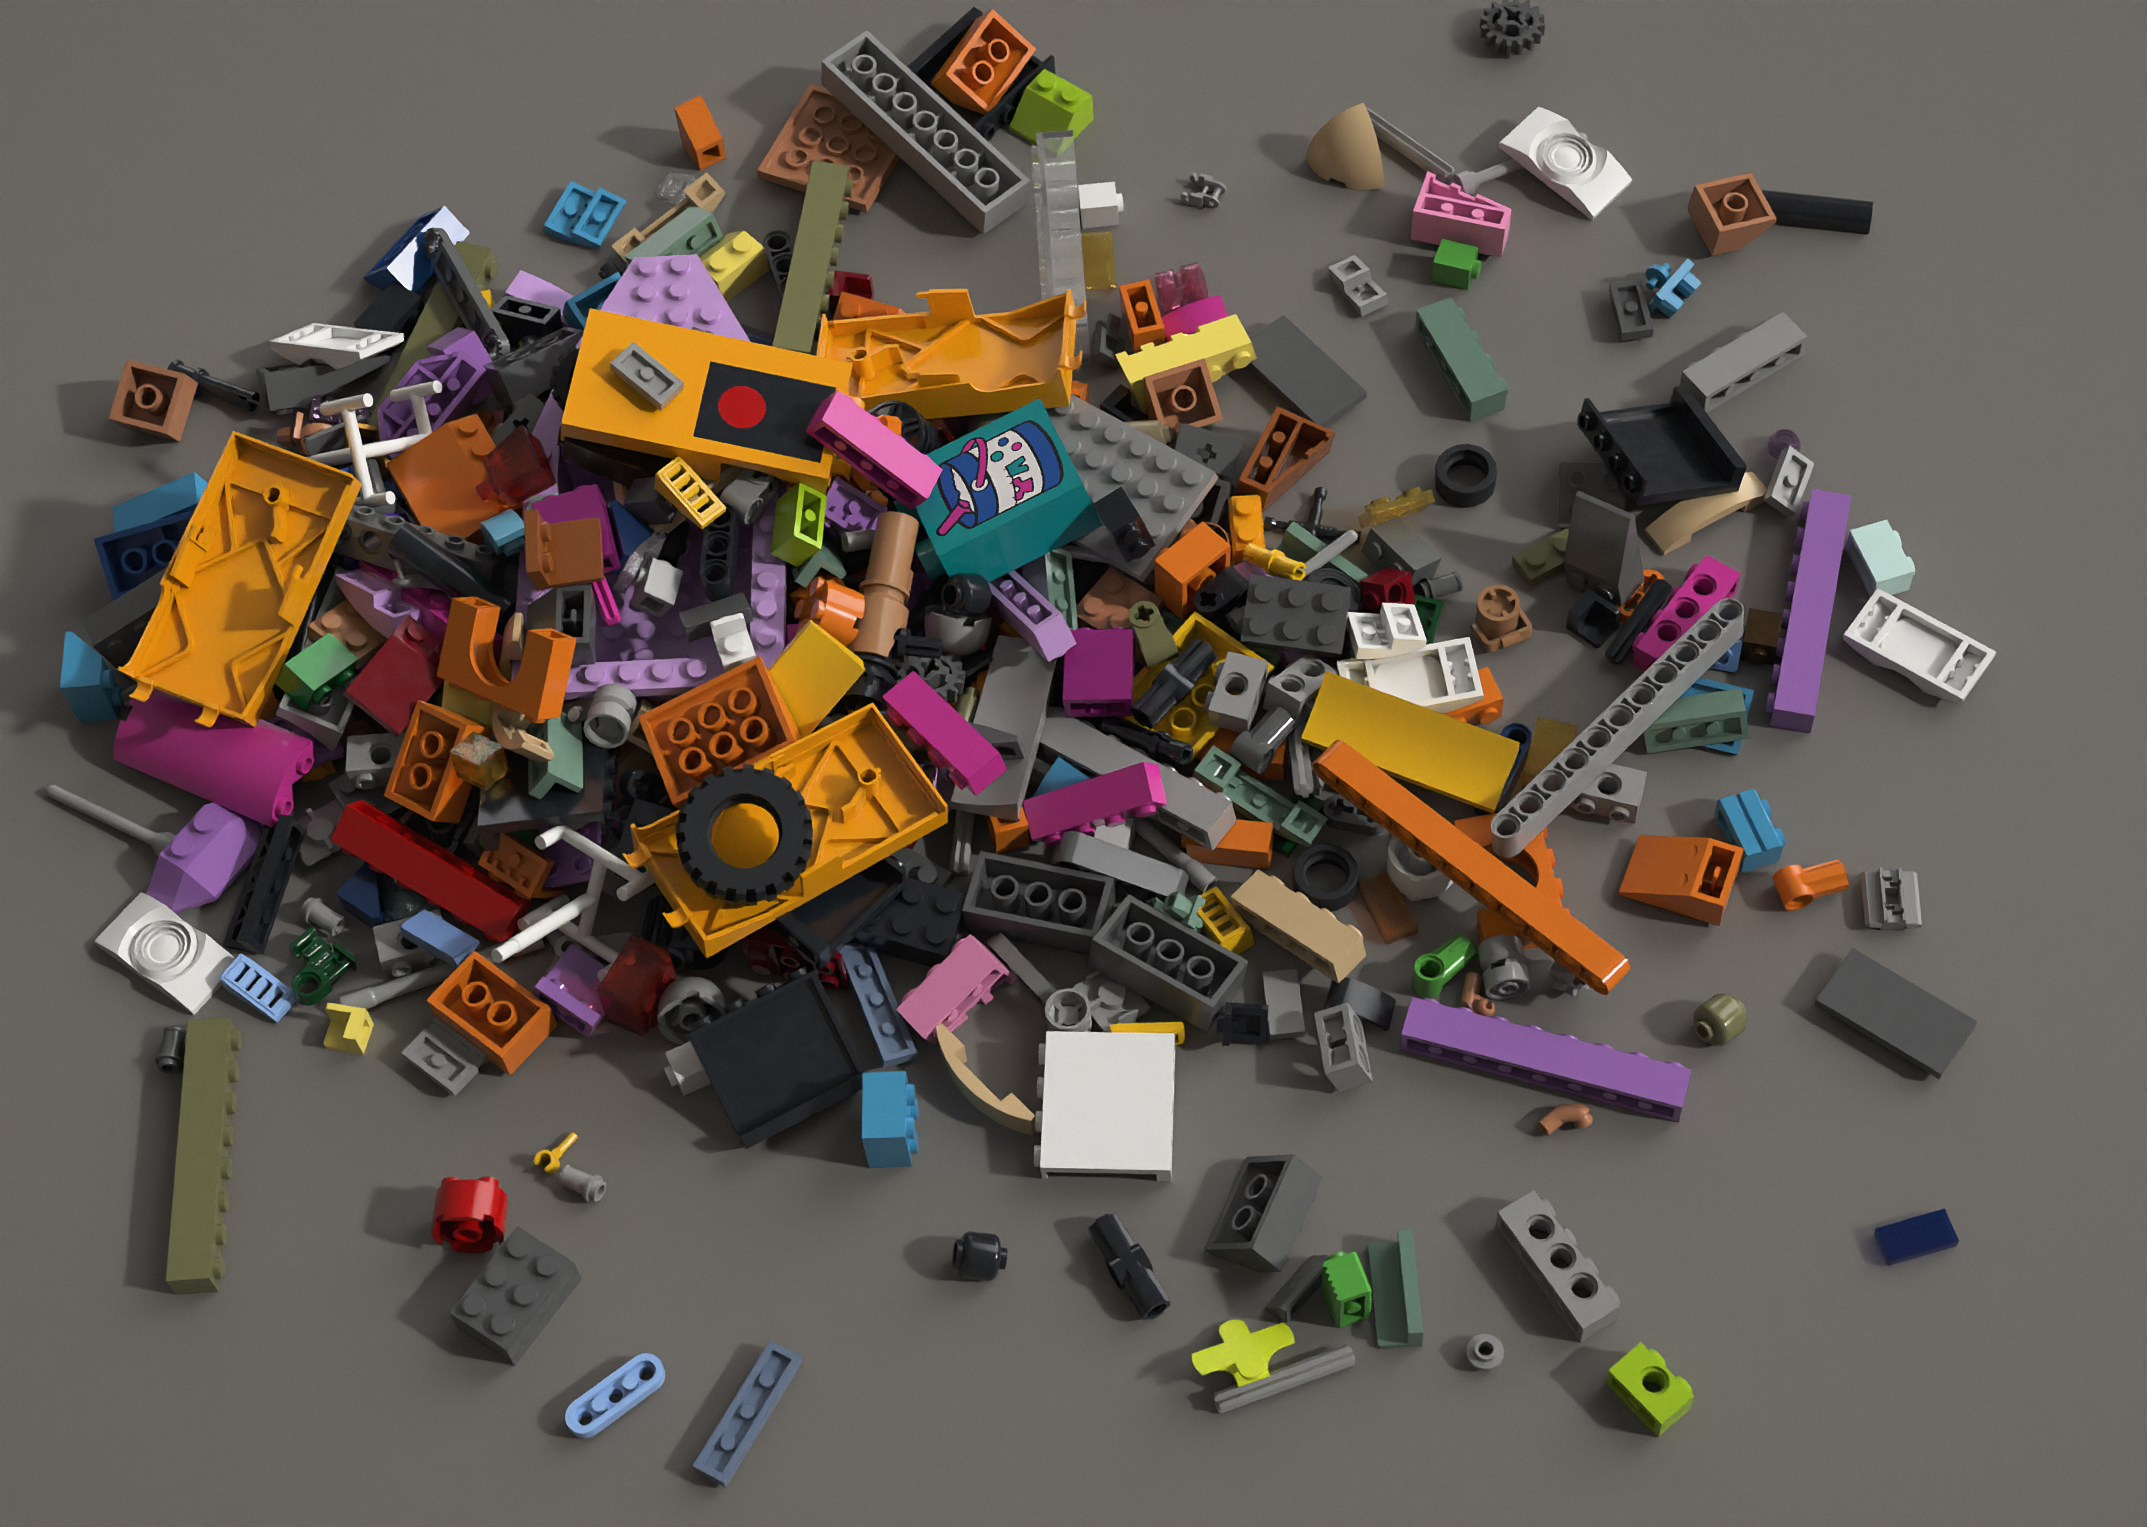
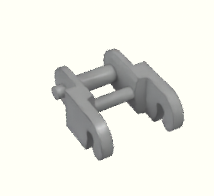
(1202, 199)

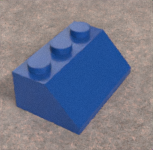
(406, 258)

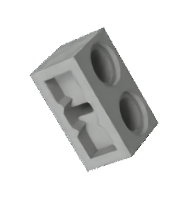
(1297, 687)
(1343, 1047)

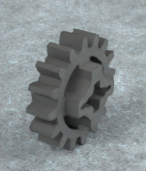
(1512, 26)
(940, 674)

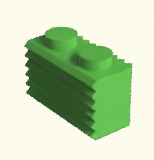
(1346, 1289)

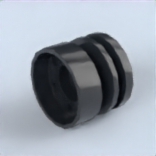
(914, 426)

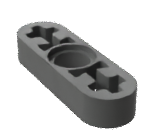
(1021, 967)

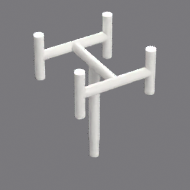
(358, 453)
(559, 910)

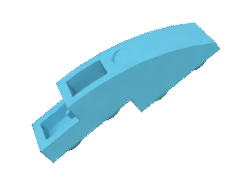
(504, 533)

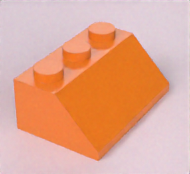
(983, 64)
(424, 768)

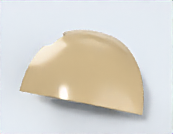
(1348, 151)

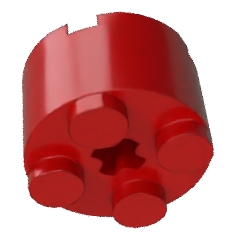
(469, 1214)

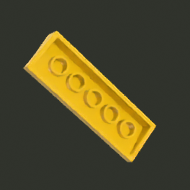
(814, 675)
(1412, 741)

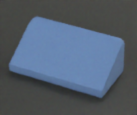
(439, 938)

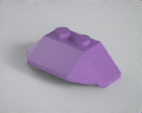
(459, 381)
(204, 858)

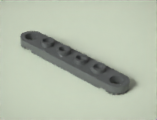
(464, 292)

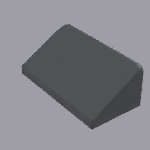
(697, 620)
(1297, 1289)

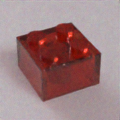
(635, 985)

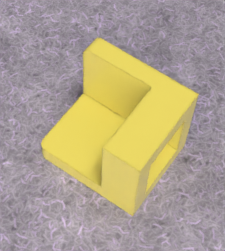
(348, 1028)

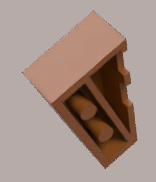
(1283, 456)

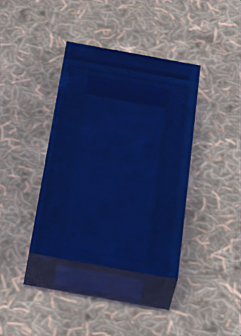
(1916, 1237)

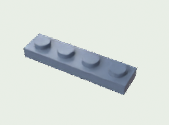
(877, 1005)
(747, 1414)

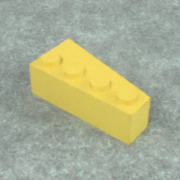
(1220, 342)

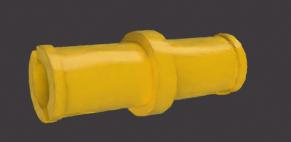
(1274, 562)

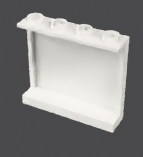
(1106, 1103)

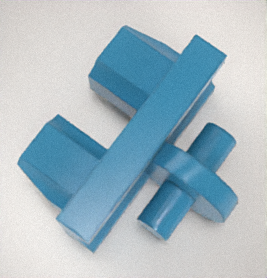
(1682, 280)

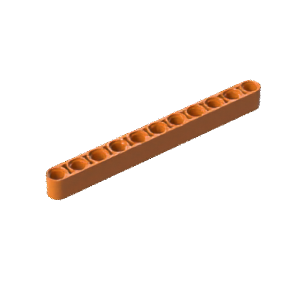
(1472, 867)

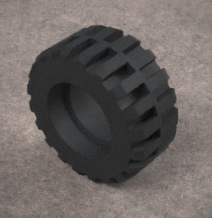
(744, 787)

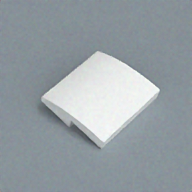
(1385, 634)

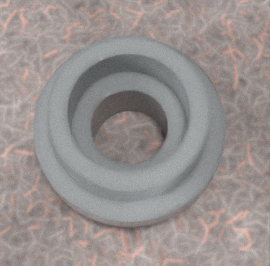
(1482, 1362)

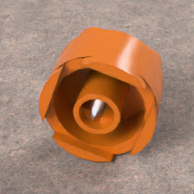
(832, 609)

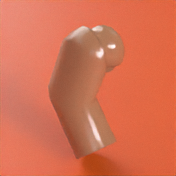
(1472, 999)
(1565, 1113)

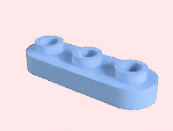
(623, 1381)

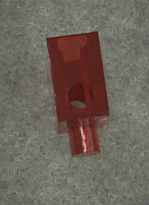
(516, 469)

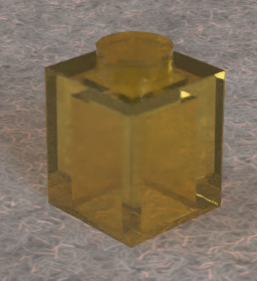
(479, 761)

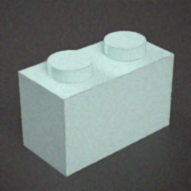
(1879, 558)

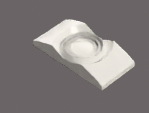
(1566, 161)
(333, 344)
(1918, 647)
(1435, 676)
(166, 952)

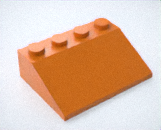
(441, 478)
(718, 726)

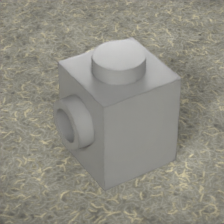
(656, 587)

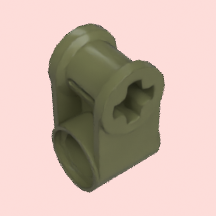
(1152, 637)

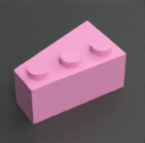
(1458, 217)
(954, 988)

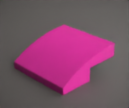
(1191, 316)

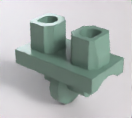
(1181, 909)

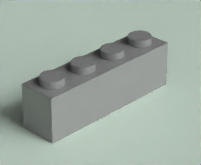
(1744, 361)

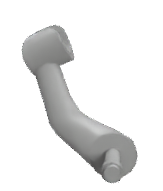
(411, 581)

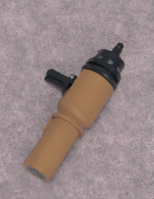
(883, 629)

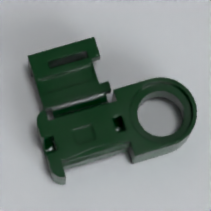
(321, 967)

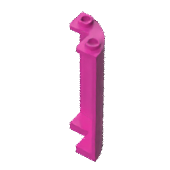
(223, 763)

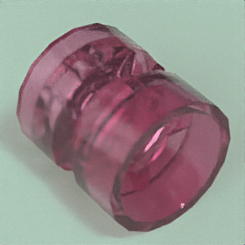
(1189, 279)

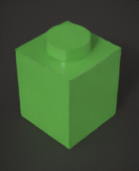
(1456, 264)

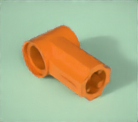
(1801, 886)

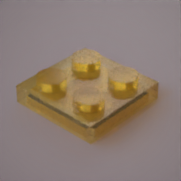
(1406, 504)

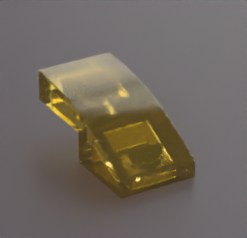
(1098, 260)

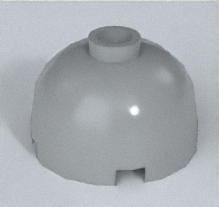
(959, 634)
(685, 1003)

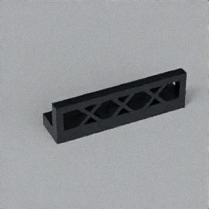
(272, 876)

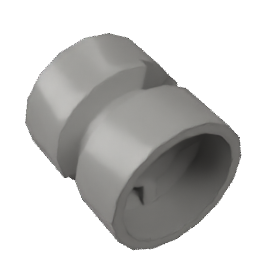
(610, 715)
(1504, 967)
(1068, 1011)

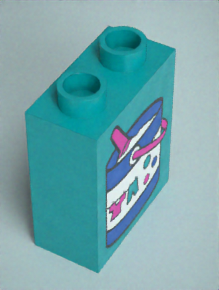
(1002, 498)

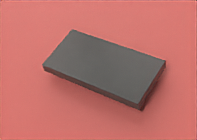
(1303, 373)
(1895, 1013)

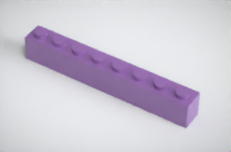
(1810, 611)
(1545, 1058)

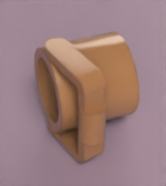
(1498, 619)

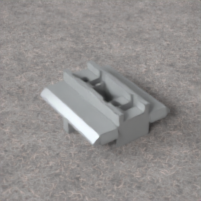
(319, 831)
(1890, 899)
(1111, 1000)

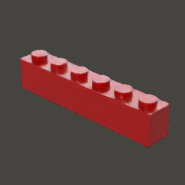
(430, 871)

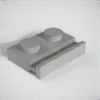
(445, 1056)

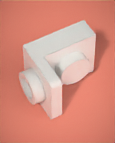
(732, 641)

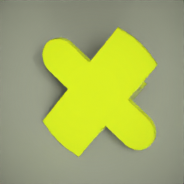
(1243, 1352)

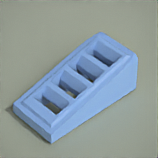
(241, 975)

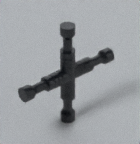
(1313, 525)

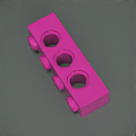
(1709, 578)

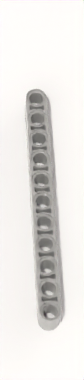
(1616, 728)

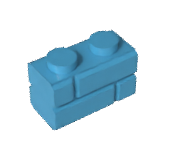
(1748, 825)

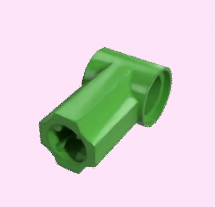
(1443, 964)

